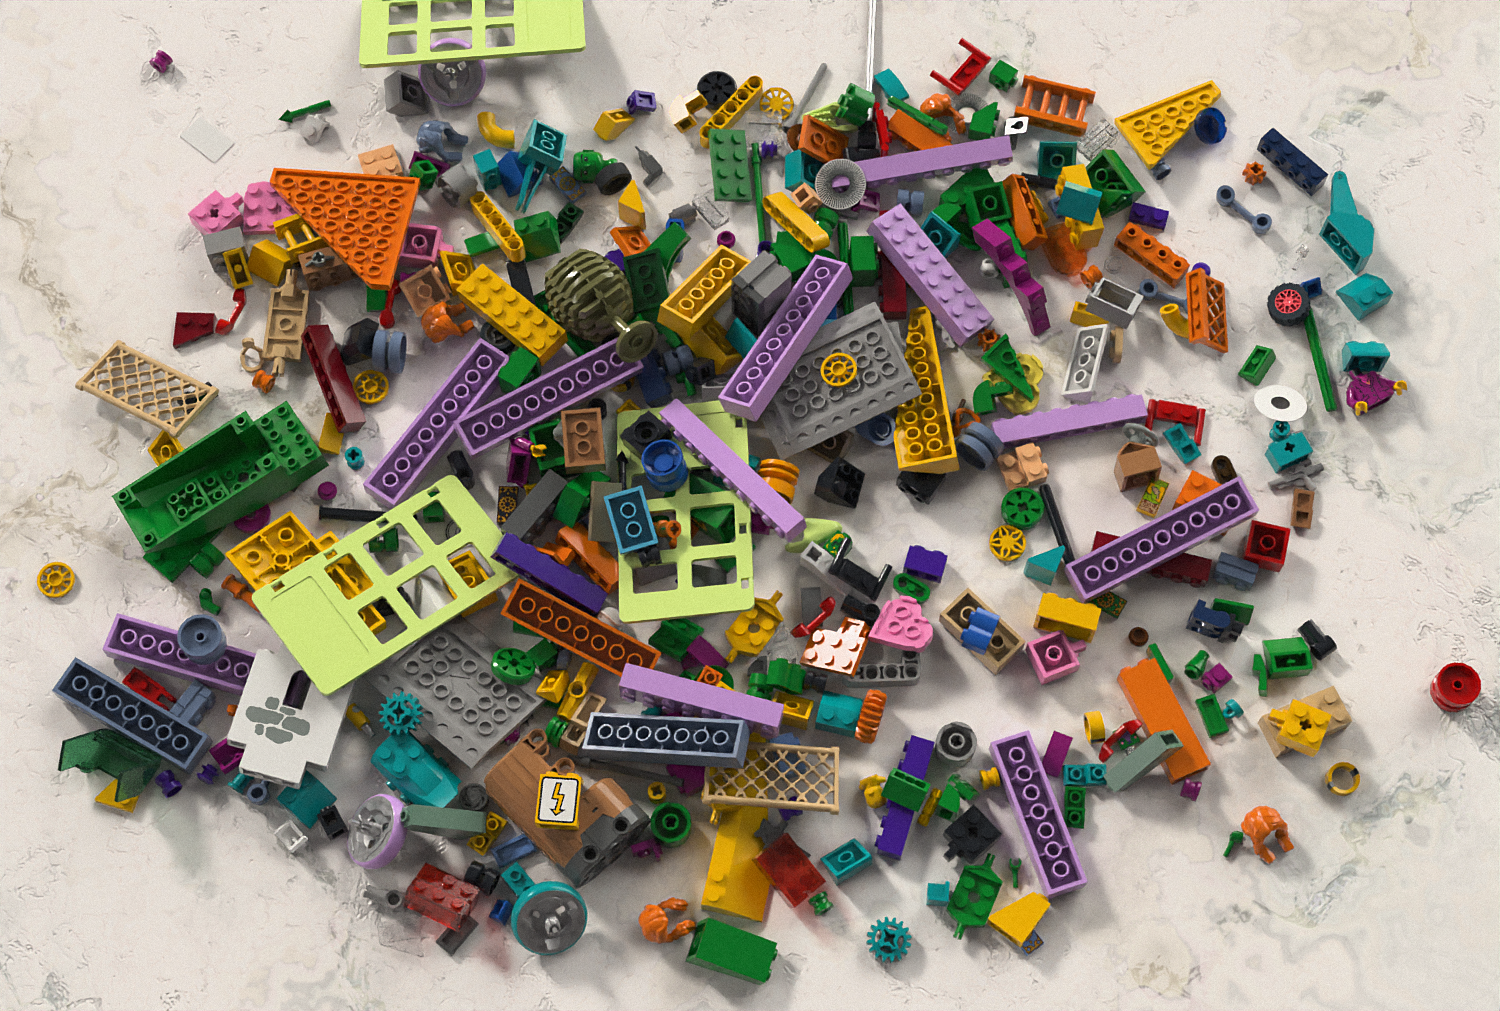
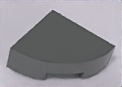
(758, 666)

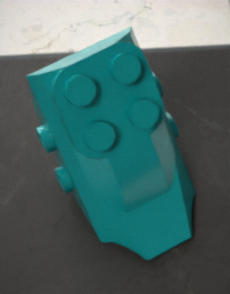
(415, 771)

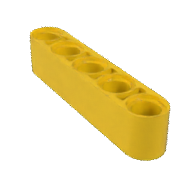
(733, 104)
(796, 222)
(497, 227)

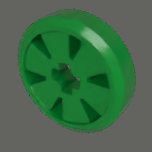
(1017, 498)
(503, 663)

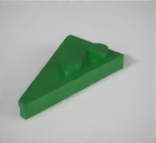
(1003, 362)

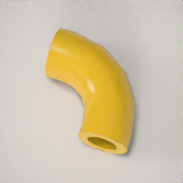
(494, 134)
(1174, 320)

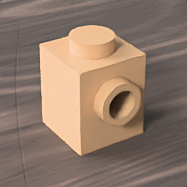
(806, 198)

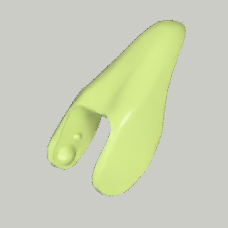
(827, 116)
(817, 531)

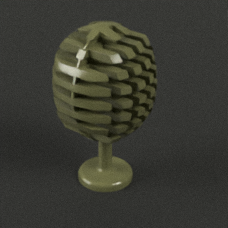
(594, 300)

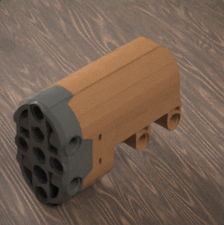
(606, 813)

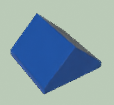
(513, 172)

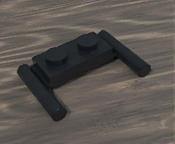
(857, 576)

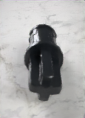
(1040, 181)

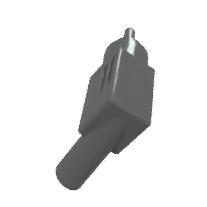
(650, 165)

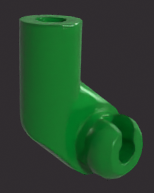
(690, 388)

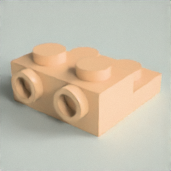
(381, 162)
(425, 289)
(1023, 467)

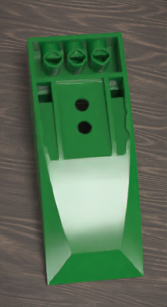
(201, 483)

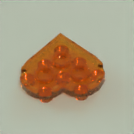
(1062, 253)

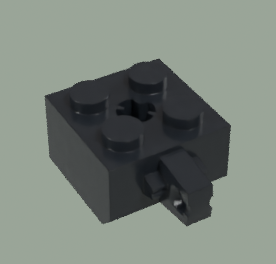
(970, 848)

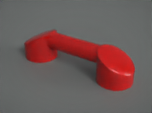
(386, 316)
(223, 326)
(827, 607)
(1130, 726)

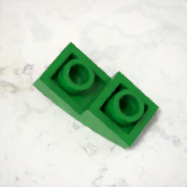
(1074, 807)

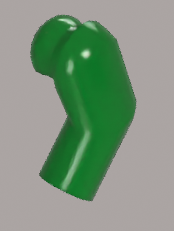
(207, 603)

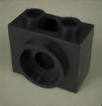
(645, 426)
(921, 489)

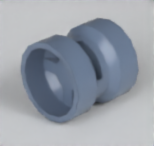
(1161, 170)

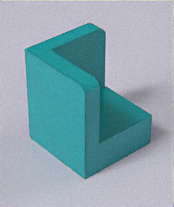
(938, 894)

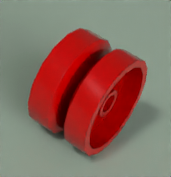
(1455, 687)

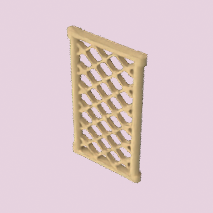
(138, 409)
(781, 800)

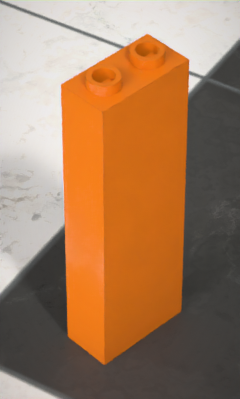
(1160, 711)

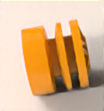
(780, 476)

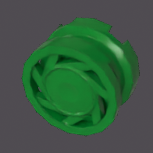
(555, 731)

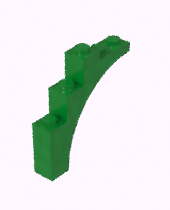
(670, 244)

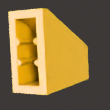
(1020, 917)

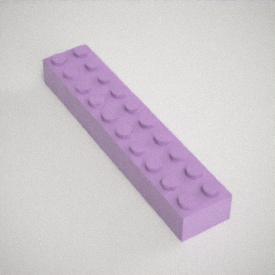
(785, 338)
(544, 399)
(433, 428)
(1161, 540)
(159, 650)

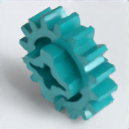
(407, 720)
(896, 935)

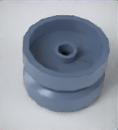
(389, 351)
(979, 446)
(202, 639)

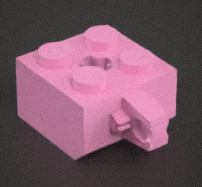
(217, 213)
(423, 246)
(1057, 646)

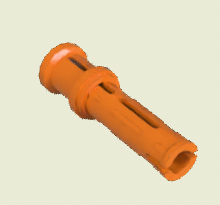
(668, 525)
(240, 590)

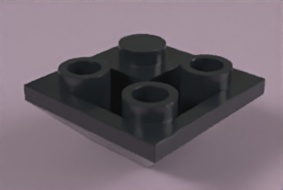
(840, 484)

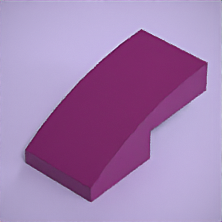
(705, 653)
(1056, 753)

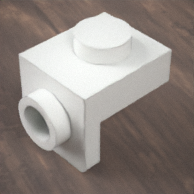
(314, 127)
(291, 836)

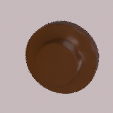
(1138, 636)

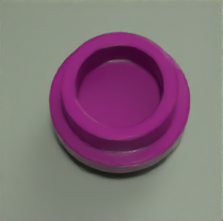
(726, 239)
(327, 491)

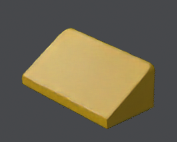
(1084, 318)
(330, 439)
(554, 685)

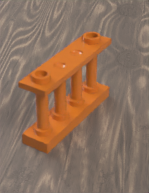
(1055, 122)

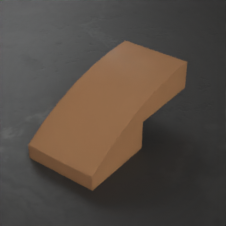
(1302, 508)

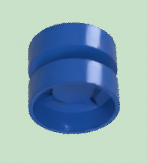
(664, 465)

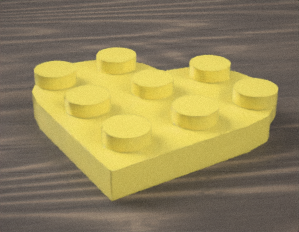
(1033, 373)

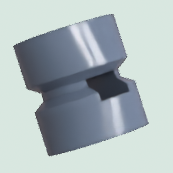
(911, 201)
(677, 360)

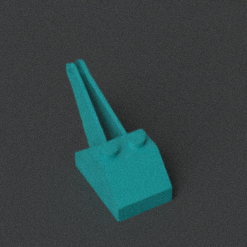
(541, 150)
(1345, 230)

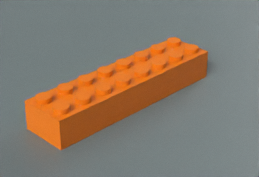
(576, 630)

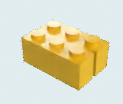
(1067, 614)

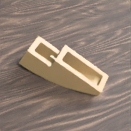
(574, 736)

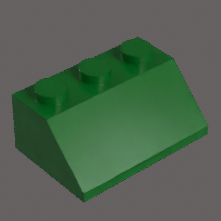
(1110, 172)

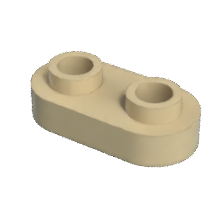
(1115, 352)

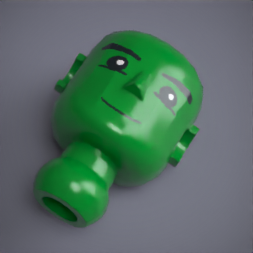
(588, 164)

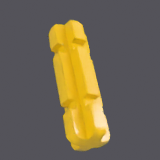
(1043, 215)
(929, 807)

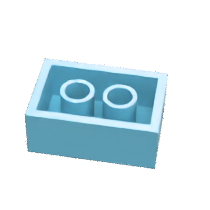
(631, 520)

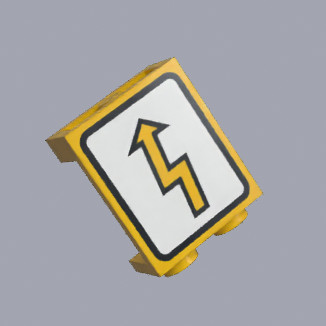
(558, 801)

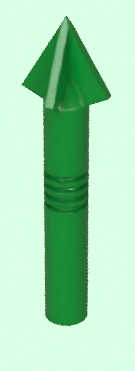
(289, 116)

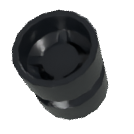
(475, 875)

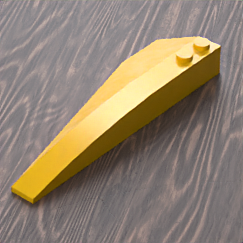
(923, 424)
(733, 880)

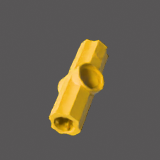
(583, 681)

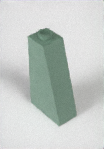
(1143, 760)
(444, 821)

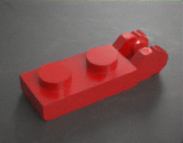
(147, 687)

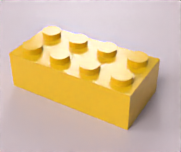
(1081, 233)

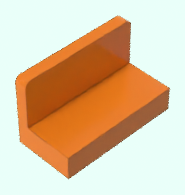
(559, 553)

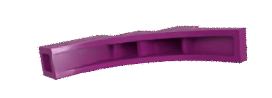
(1016, 271)

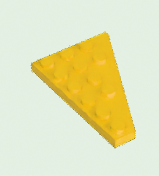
(1162, 124)

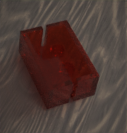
(788, 870)
(441, 897)

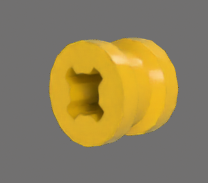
(989, 778)

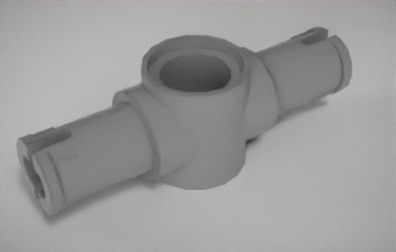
(384, 898)

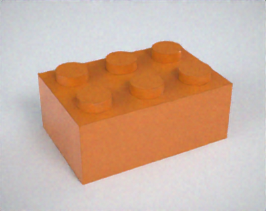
(1195, 487)

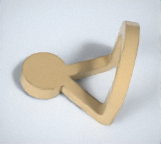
(249, 343)

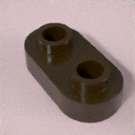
(1226, 474)

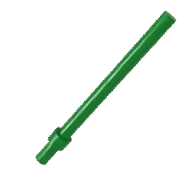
(756, 162)

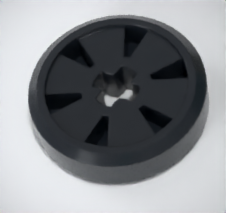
(719, 80)

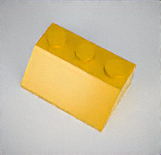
(712, 344)

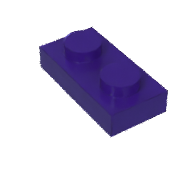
(1148, 216)

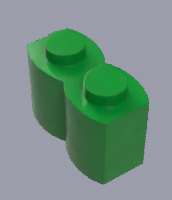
(786, 676)

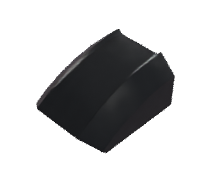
(358, 341)

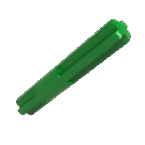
(919, 116)

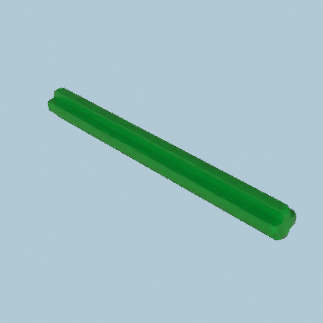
(844, 255)
(1319, 362)

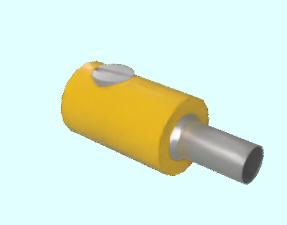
(359, 719)

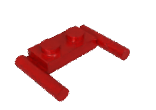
(967, 71)
(881, 124)
(1176, 413)

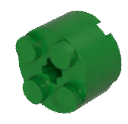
(855, 105)
(675, 814)

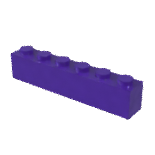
(548, 574)
(899, 817)

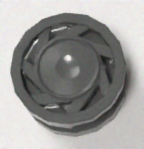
(474, 797)

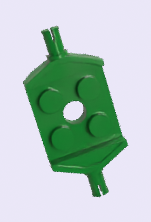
(978, 880)

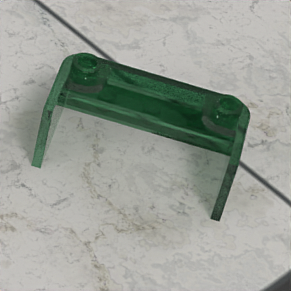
(115, 756)

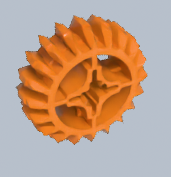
(870, 716)

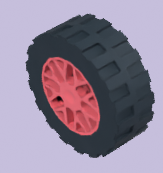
(1288, 304)

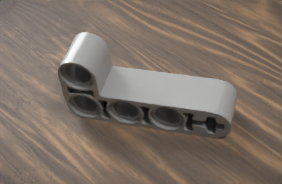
(881, 670)

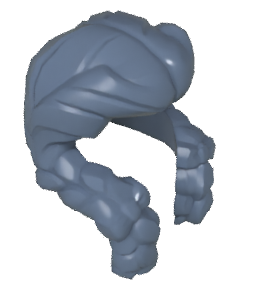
(430, 138)

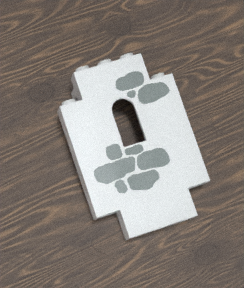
(281, 738)

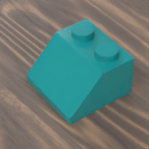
(800, 169)
(1365, 295)
(1366, 356)
(838, 714)
(306, 801)

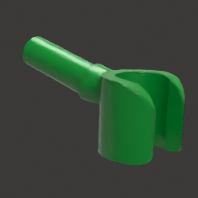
(1235, 836)
(1015, 869)

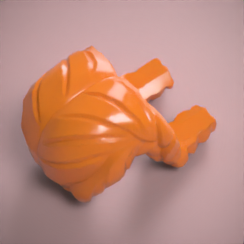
(940, 105)
(438, 324)
(1258, 826)
(655, 922)

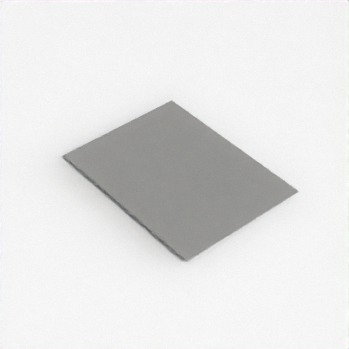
(812, 411)
(459, 693)

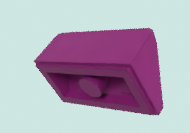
(439, 164)

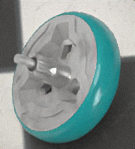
(563, 928)

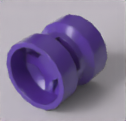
(168, 783)
(786, 814)

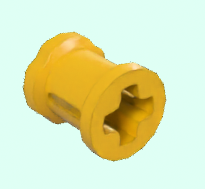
(655, 786)

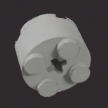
(457, 186)
(952, 755)

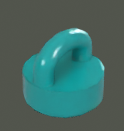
(1234, 707)

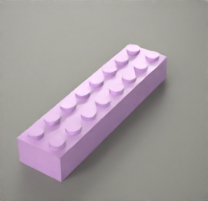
(930, 275)
(699, 699)
(1037, 815)

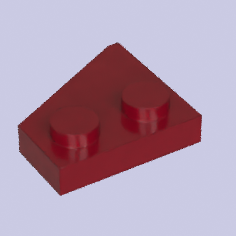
(192, 327)

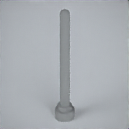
(805, 99)

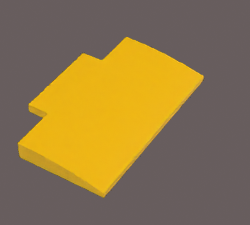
(288, 544)

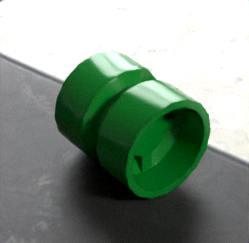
(826, 220)
(390, 540)
(206, 560)
(758, 686)

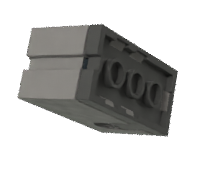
(759, 291)

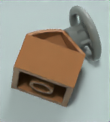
(1137, 459)

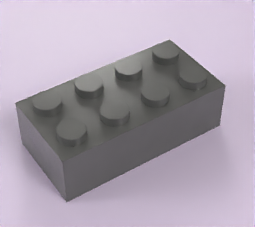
(536, 509)

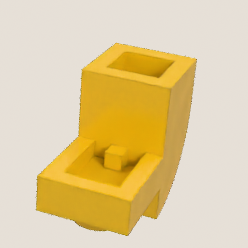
(682, 110)

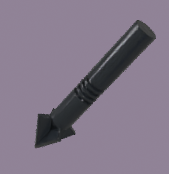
(622, 461)

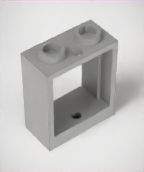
(1116, 294)

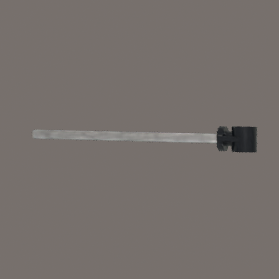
(867, 132)

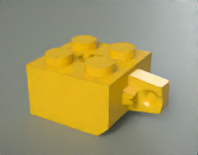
(1291, 722)

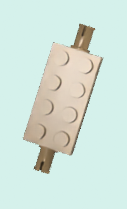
(285, 324)

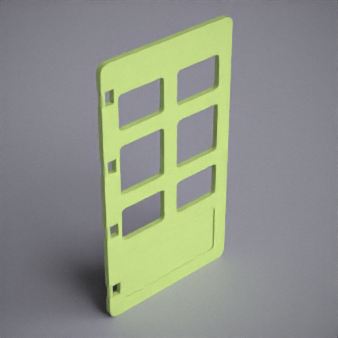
(539, 27)
(686, 599)
(325, 627)

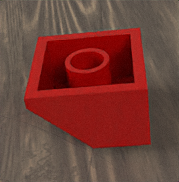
(1266, 545)

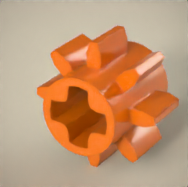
(1250, 170)
(983, 339)

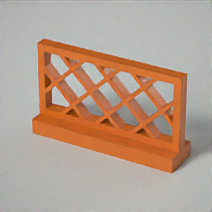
(1199, 310)

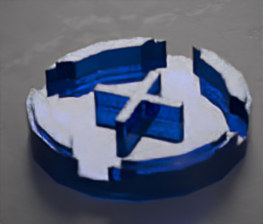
(1210, 125)

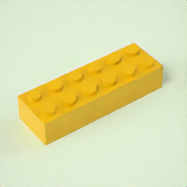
(701, 293)
(512, 314)

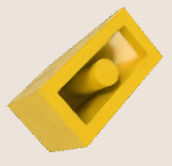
(612, 123)
(237, 268)

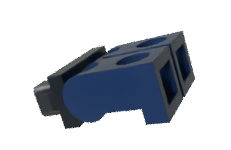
(1214, 623)

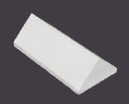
(1085, 362)
(426, 591)

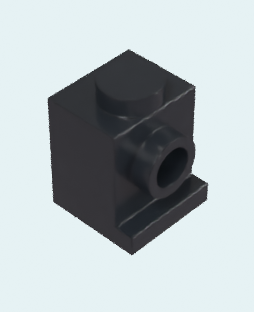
(696, 371)
(331, 813)

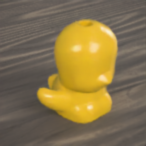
(873, 790)

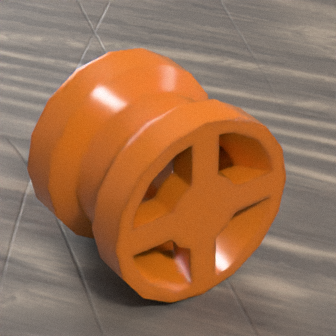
(1091, 276)
(263, 381)

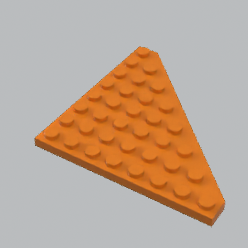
(355, 215)

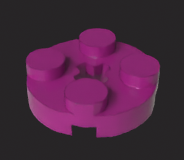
(255, 524)

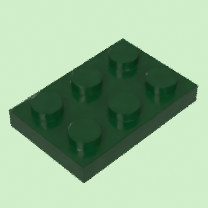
(647, 279)

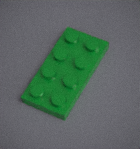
(729, 165)
(174, 560)

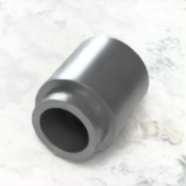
(685, 212)

